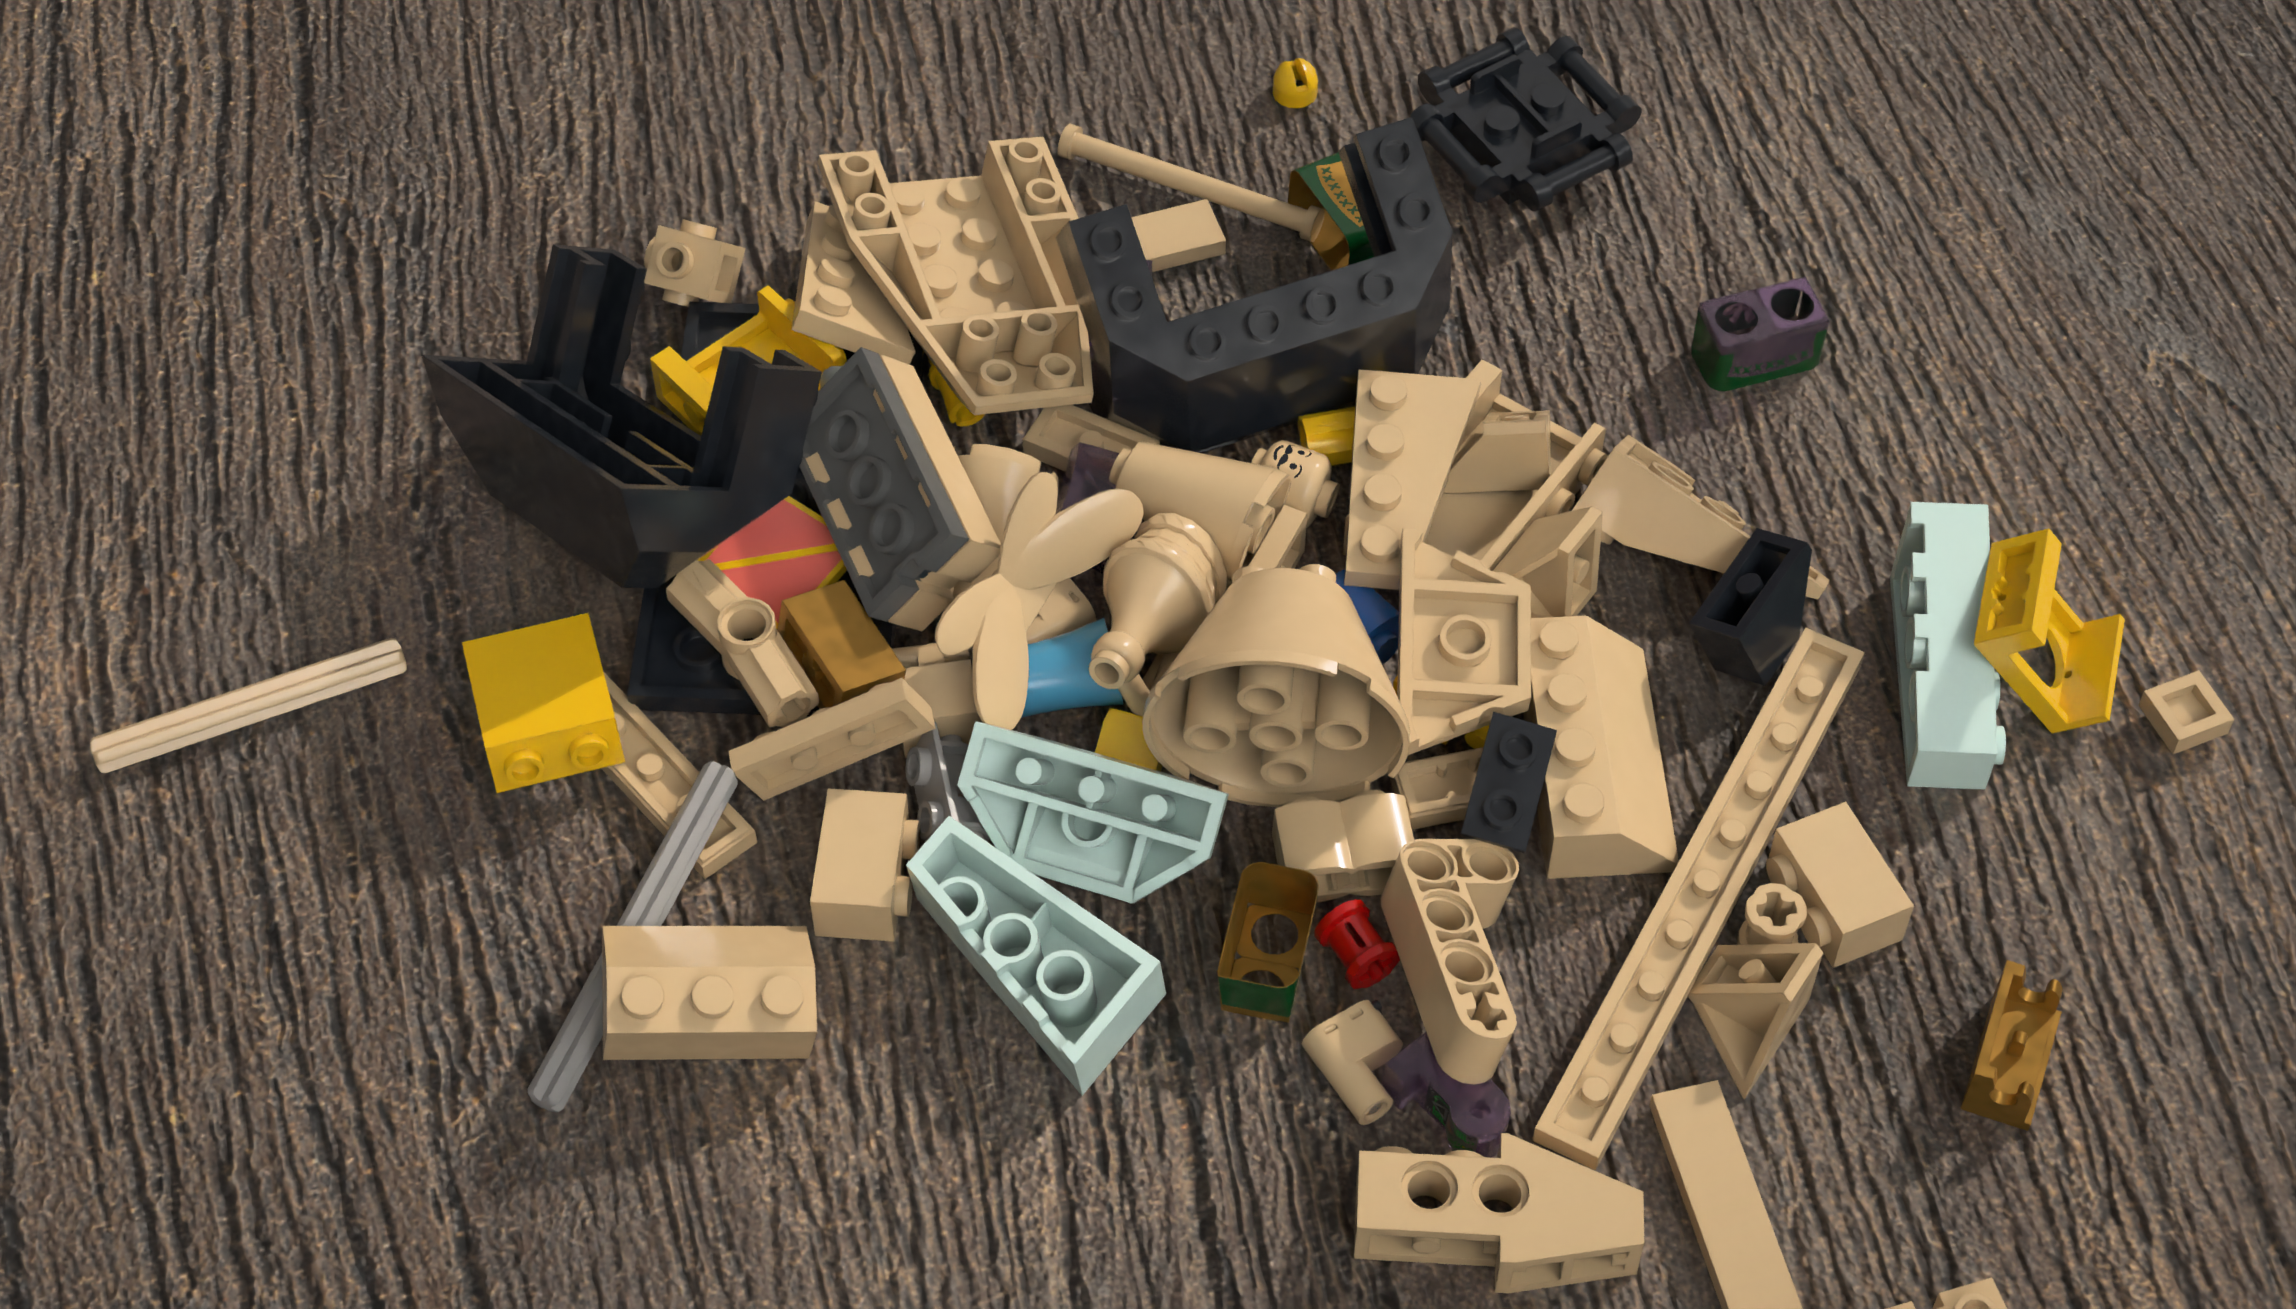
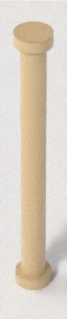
(1075, 143)

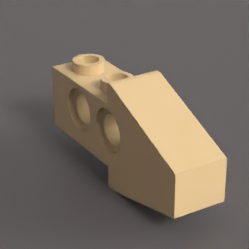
(1562, 1226)

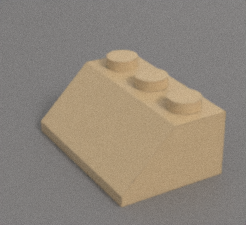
(708, 992)

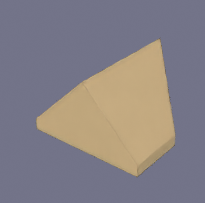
(1506, 456)
(1558, 561)
(1752, 1000)

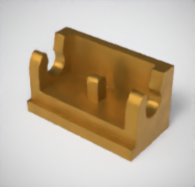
(837, 644)
(2013, 1050)

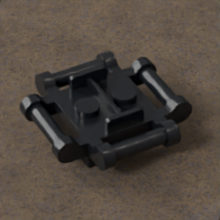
(1519, 124)

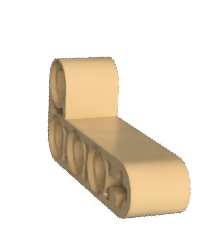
(1436, 915)

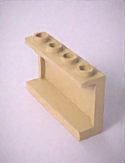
(1492, 522)

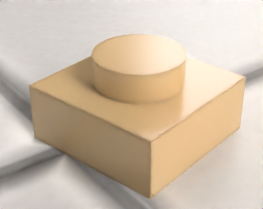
(2186, 712)

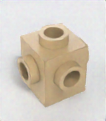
(692, 264)

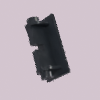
(1508, 782)

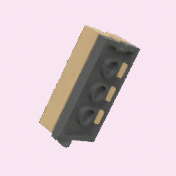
(893, 491)

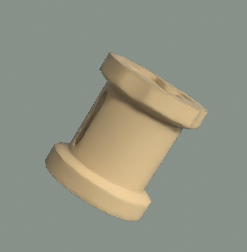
(1772, 916)

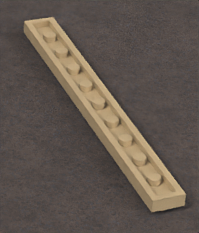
(1697, 901)

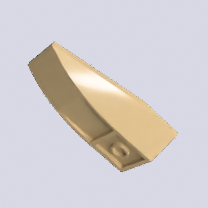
(975, 271)

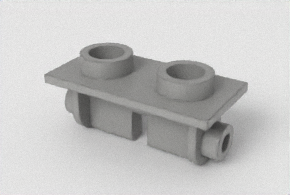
(935, 772)

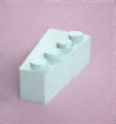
(1943, 679)
(1046, 957)

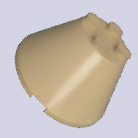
(1279, 695)

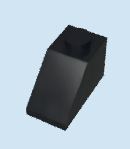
(1756, 607)

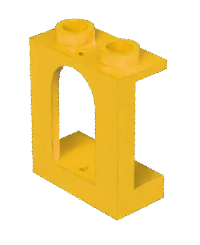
(2023, 611)

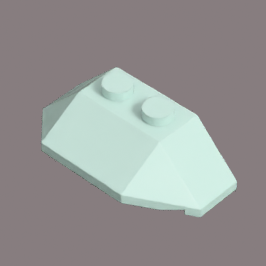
(1087, 813)

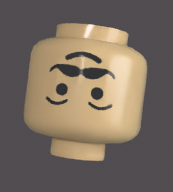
(1309, 475)

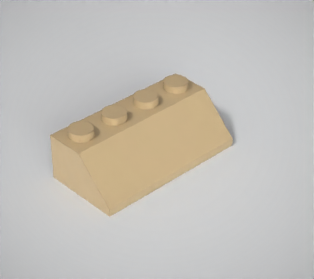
(1605, 779)

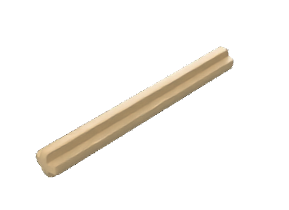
(247, 705)

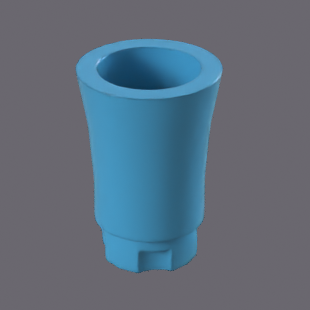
(1061, 673)

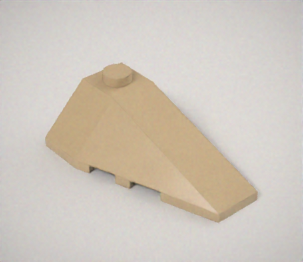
(1653, 509)

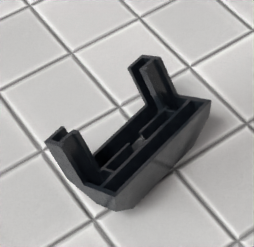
(1280, 350)
(600, 462)

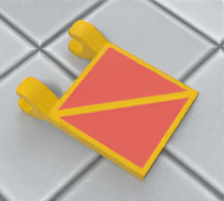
(780, 555)

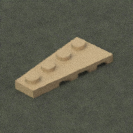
(1400, 464)

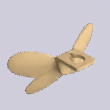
(1033, 557)

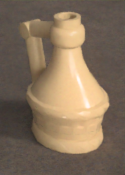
(1157, 599)

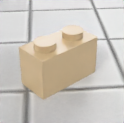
(862, 865)
(1844, 882)

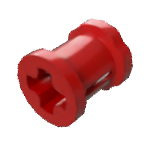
(1357, 944)

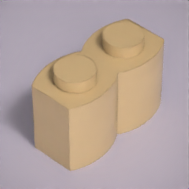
(1343, 843)

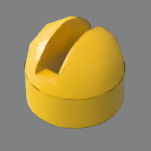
(1285, 88)

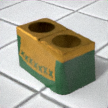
(1342, 234)
(1272, 891)

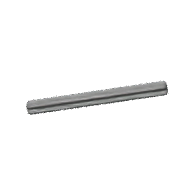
(647, 907)

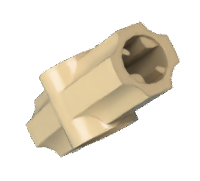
(762, 664)

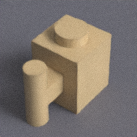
(945, 685)

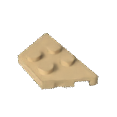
(1459, 642)

